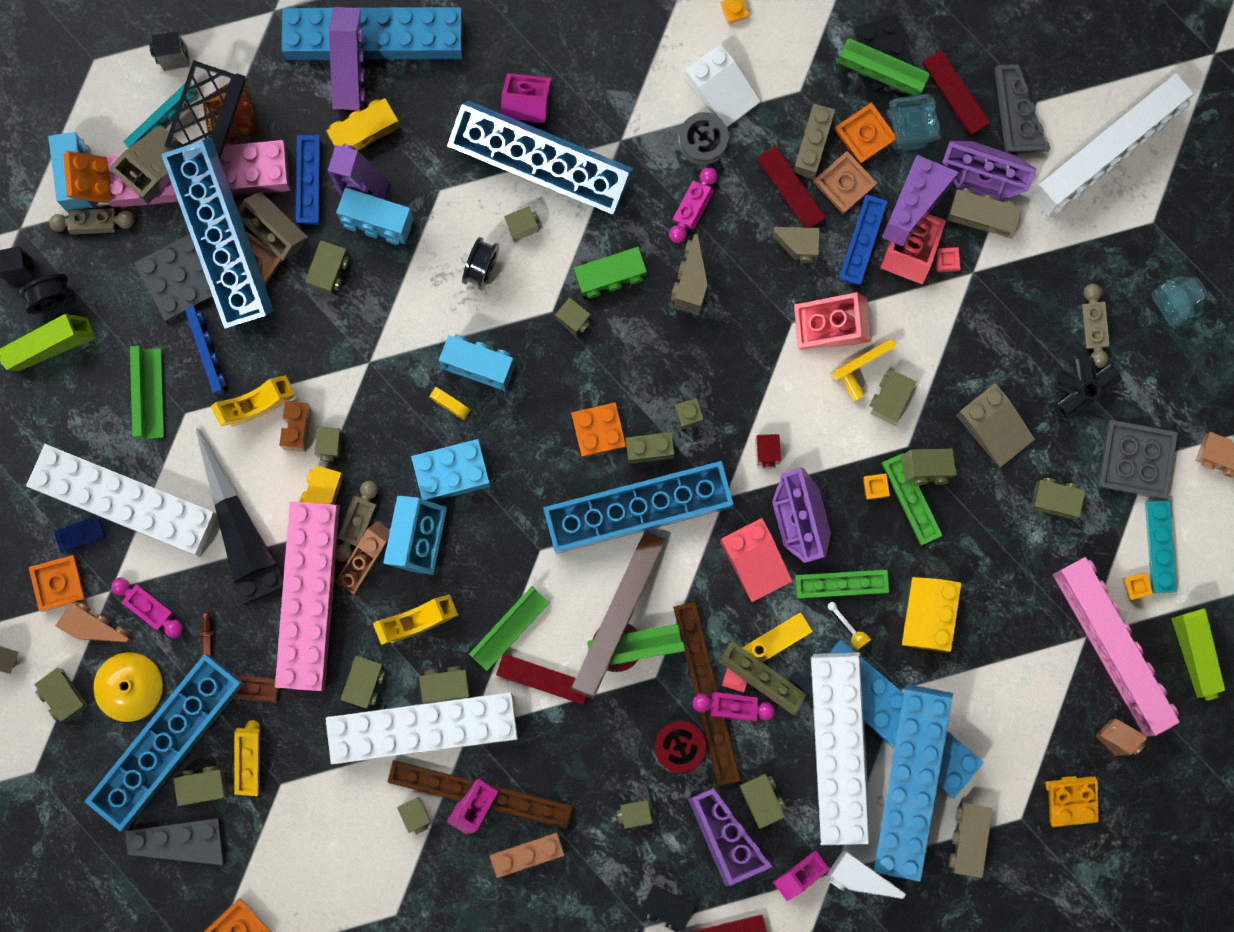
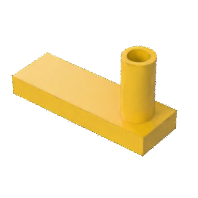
(845, 371)
(779, 638)
(247, 759)

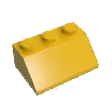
(931, 614)

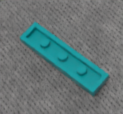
(160, 116)
(1160, 547)

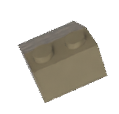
(996, 425)

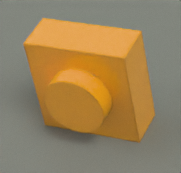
(734, 10)
(876, 486)
(1137, 586)

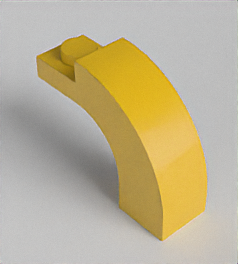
(255, 403)
(415, 620)

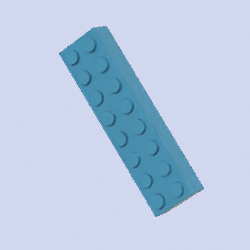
(386, 33)
(540, 157)
(217, 232)
(638, 507)
(882, 714)
(164, 743)
(913, 782)

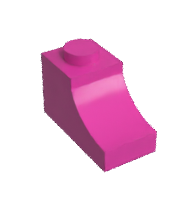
(473, 807)
(801, 876)

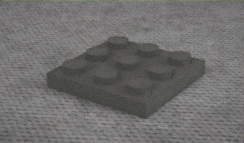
(175, 278)
(1137, 459)

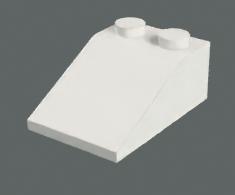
(721, 86)
(855, 876)

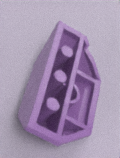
(988, 170)
(801, 516)

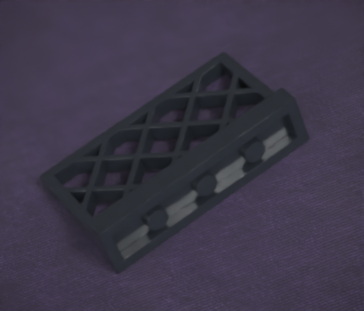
(226, 112)

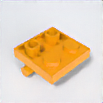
(1073, 800)

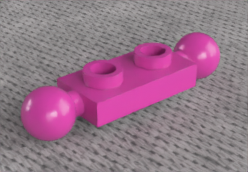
(693, 205)
(147, 607)
(733, 707)

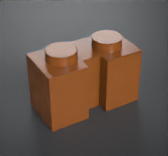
(298, 419)

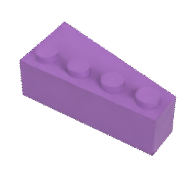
(346, 58)
(352, 170)
(921, 192)
(727, 840)

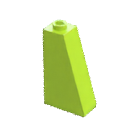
(46, 341)
(1199, 653)

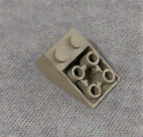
(143, 166)
(692, 289)

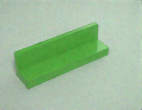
(883, 67)
(146, 393)
(509, 628)
(647, 644)

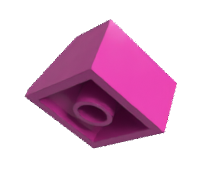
(526, 97)

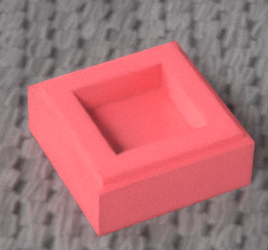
(947, 259)

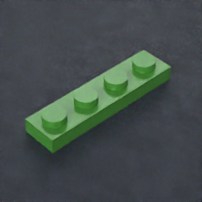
(912, 502)
(841, 584)

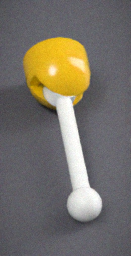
(858, 639)

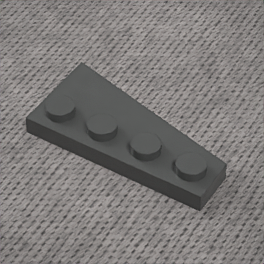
(1019, 122)
(183, 842)

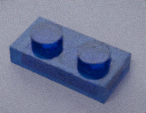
(79, 534)

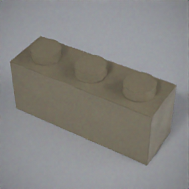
(814, 141)
(984, 213)
(271, 226)
(970, 839)

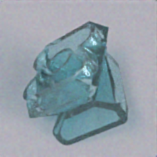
(914, 121)
(1180, 299)

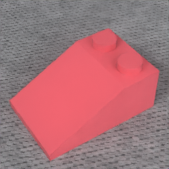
(917, 254)
(833, 322)
(756, 560)

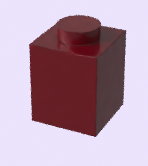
(768, 450)

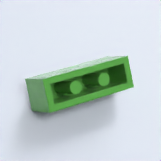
(610, 273)

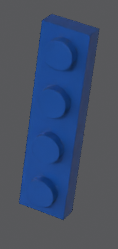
(308, 180)
(862, 240)
(208, 358)

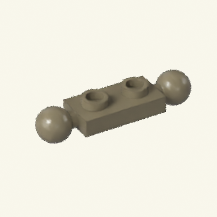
(92, 221)
(1096, 325)
(356, 520)

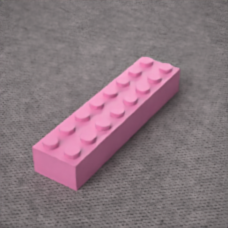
(246, 167)
(307, 596)
(1116, 648)

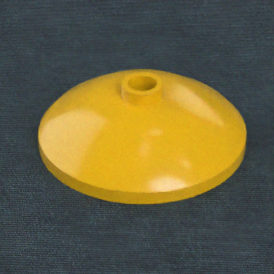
(143, 691)

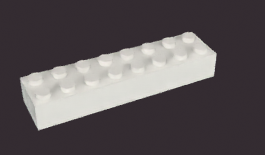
(1113, 145)
(122, 500)
(421, 728)
(840, 748)

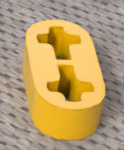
(449, 403)

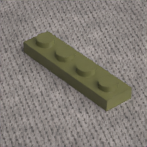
(762, 677)

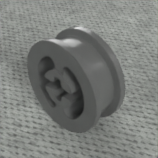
(710, 125)

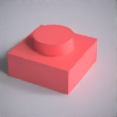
(734, 682)

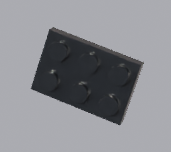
(887, 38)

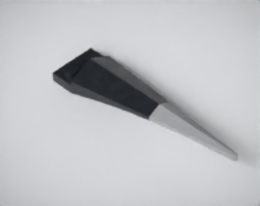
(248, 556)

